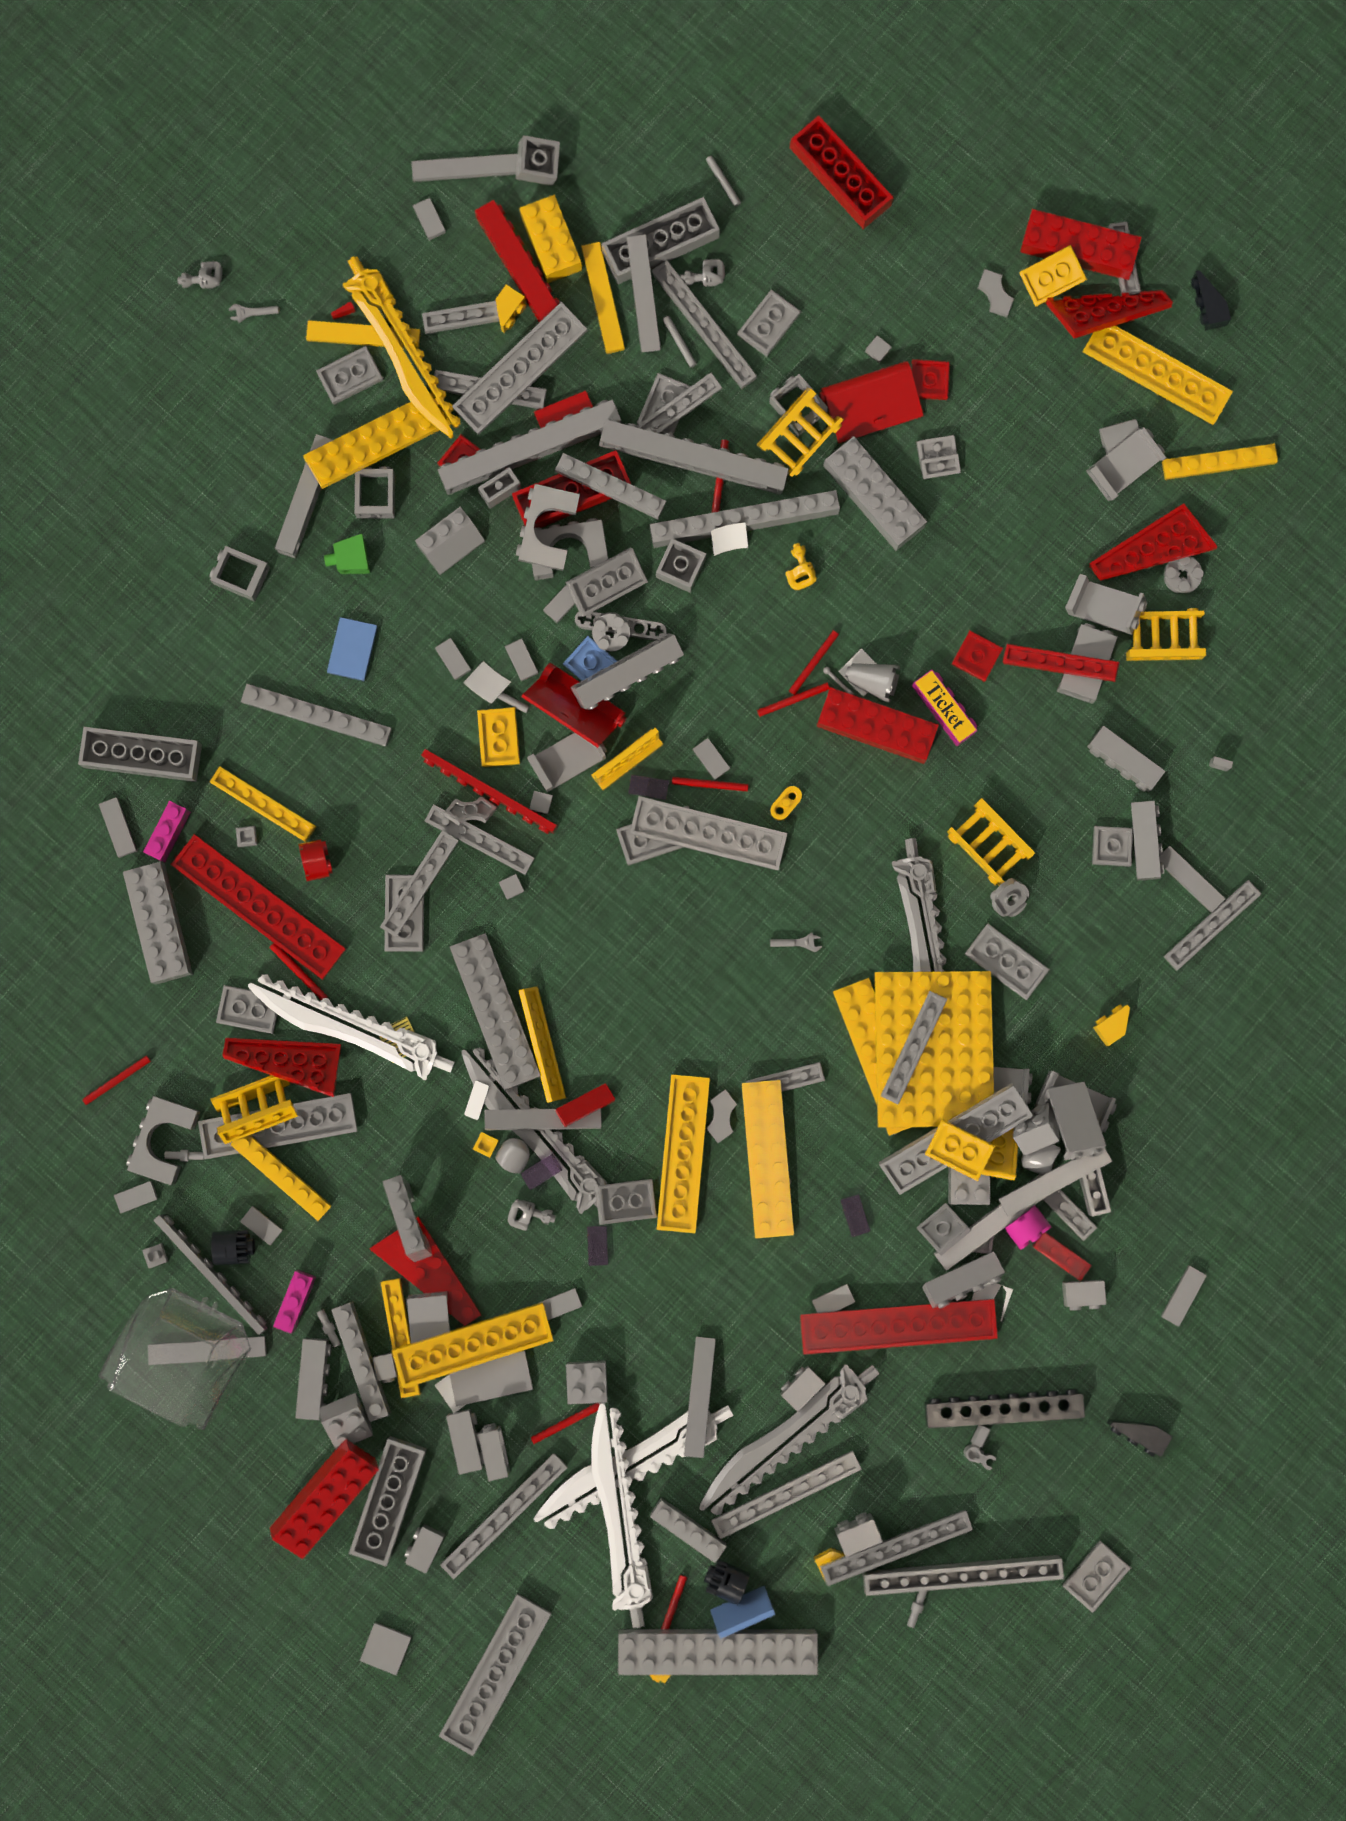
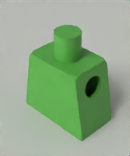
(349, 556)

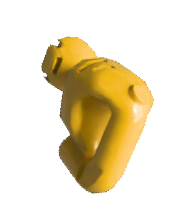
(805, 568)

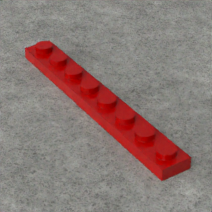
(482, 788)

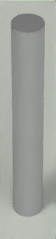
(723, 181)
(679, 341)
(513, 702)

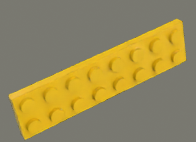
(1158, 372)
(369, 444)
(858, 1012)
(683, 1154)
(767, 1159)
(472, 1345)

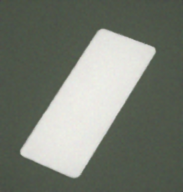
(476, 1100)

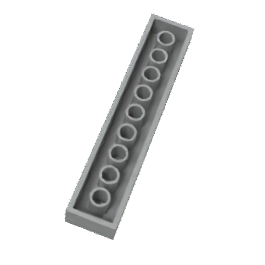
(706, 1654)

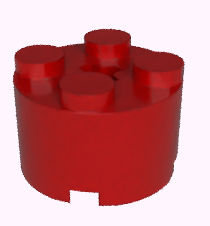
(314, 860)

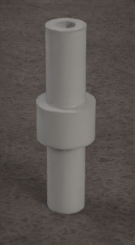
(184, 1155)
(328, 1328)
(917, 1607)

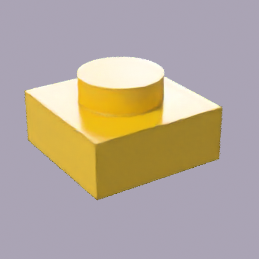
(485, 1144)

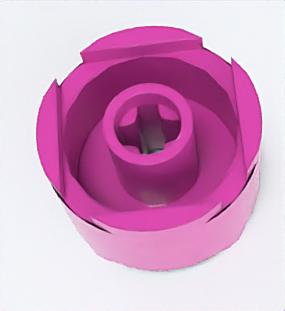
(1028, 1227)

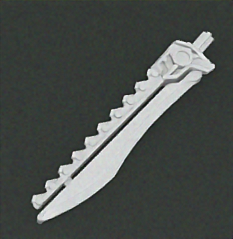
(413, 1045)
(584, 1482)
(636, 1577)

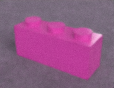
(167, 831)
(294, 1301)

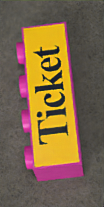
(944, 707)

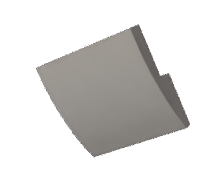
(1115, 434)
(938, 457)

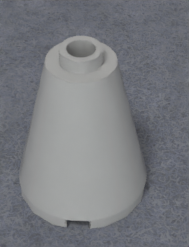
(874, 678)

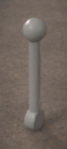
(827, 670)

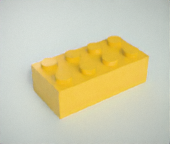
(550, 239)

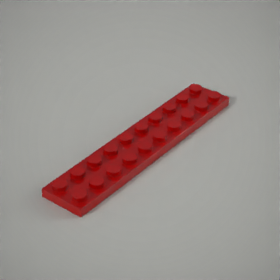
(258, 907)
(898, 1326)

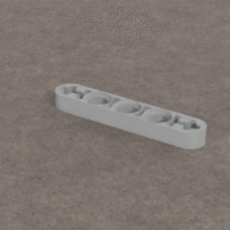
(632, 622)

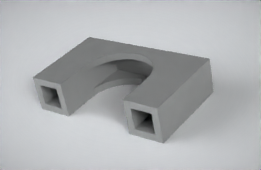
(544, 500)
(589, 533)
(143, 1159)
(400, 1199)

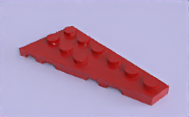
(1103, 310)
(1163, 541)
(298, 1062)
(429, 1274)

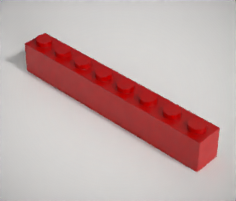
(516, 259)

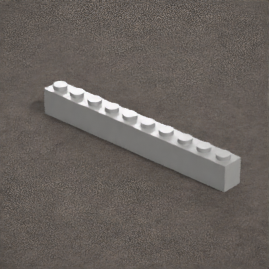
(527, 448)
(693, 456)
(753, 516)
(963, 1575)

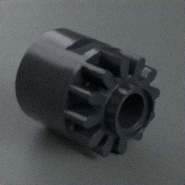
(232, 1247)
(726, 1581)

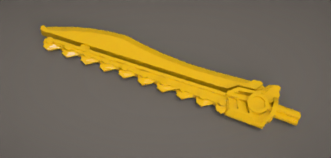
(375, 290)

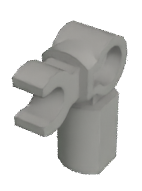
(973, 1452)

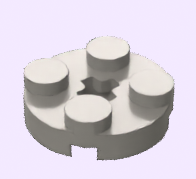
(1183, 585)
(617, 623)
(1003, 892)

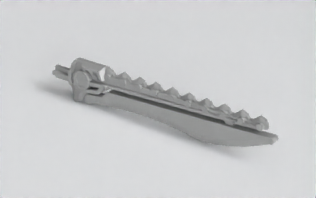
(922, 884)
(581, 1171)
(841, 1404)

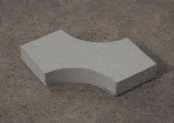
(991, 285)
(477, 810)
(720, 1125)

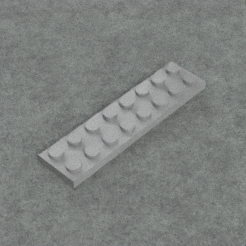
(519, 368)
(708, 833)
(495, 1011)
(315, 1120)
(985, 1120)
(495, 1674)

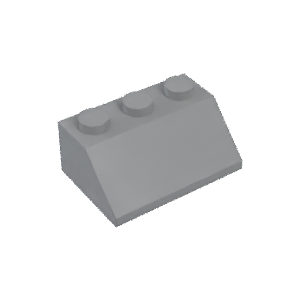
(449, 540)

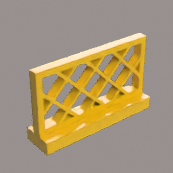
(627, 759)

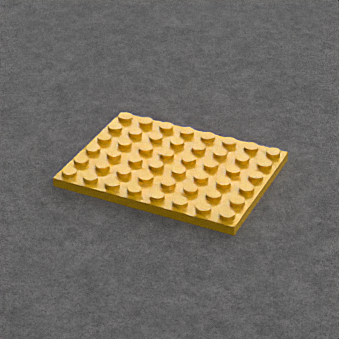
(958, 1056)

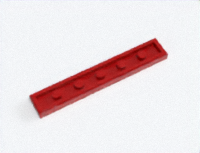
(1061, 662)

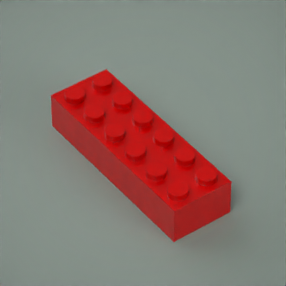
(841, 172)
(1094, 246)
(608, 463)
(877, 725)
(324, 1498)

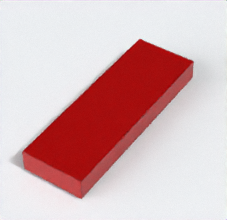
(558, 410)
(585, 1105)
(1062, 1256)

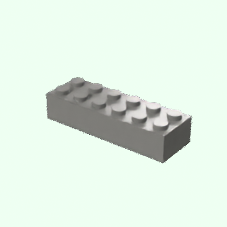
(665, 237)
(874, 493)
(140, 754)
(157, 923)
(388, 1501)

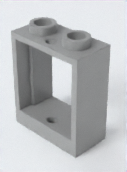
(778, 394)
(375, 511)
(256, 581)
(494, 1452)

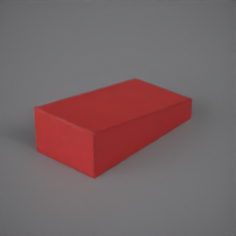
(343, 311)

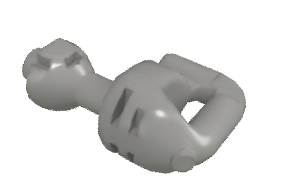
(708, 276)
(204, 278)
(528, 1211)

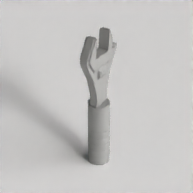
(243, 312)
(806, 942)

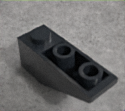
(1211, 303)
(1146, 1434)

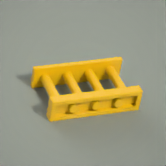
(794, 414)
(1174, 652)
(996, 824)
(260, 1120)

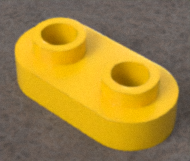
(785, 803)

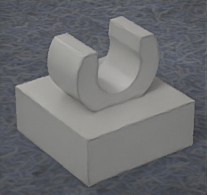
(155, 1255)

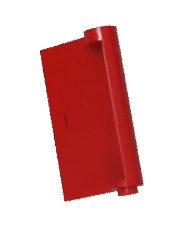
(875, 395)
(555, 697)

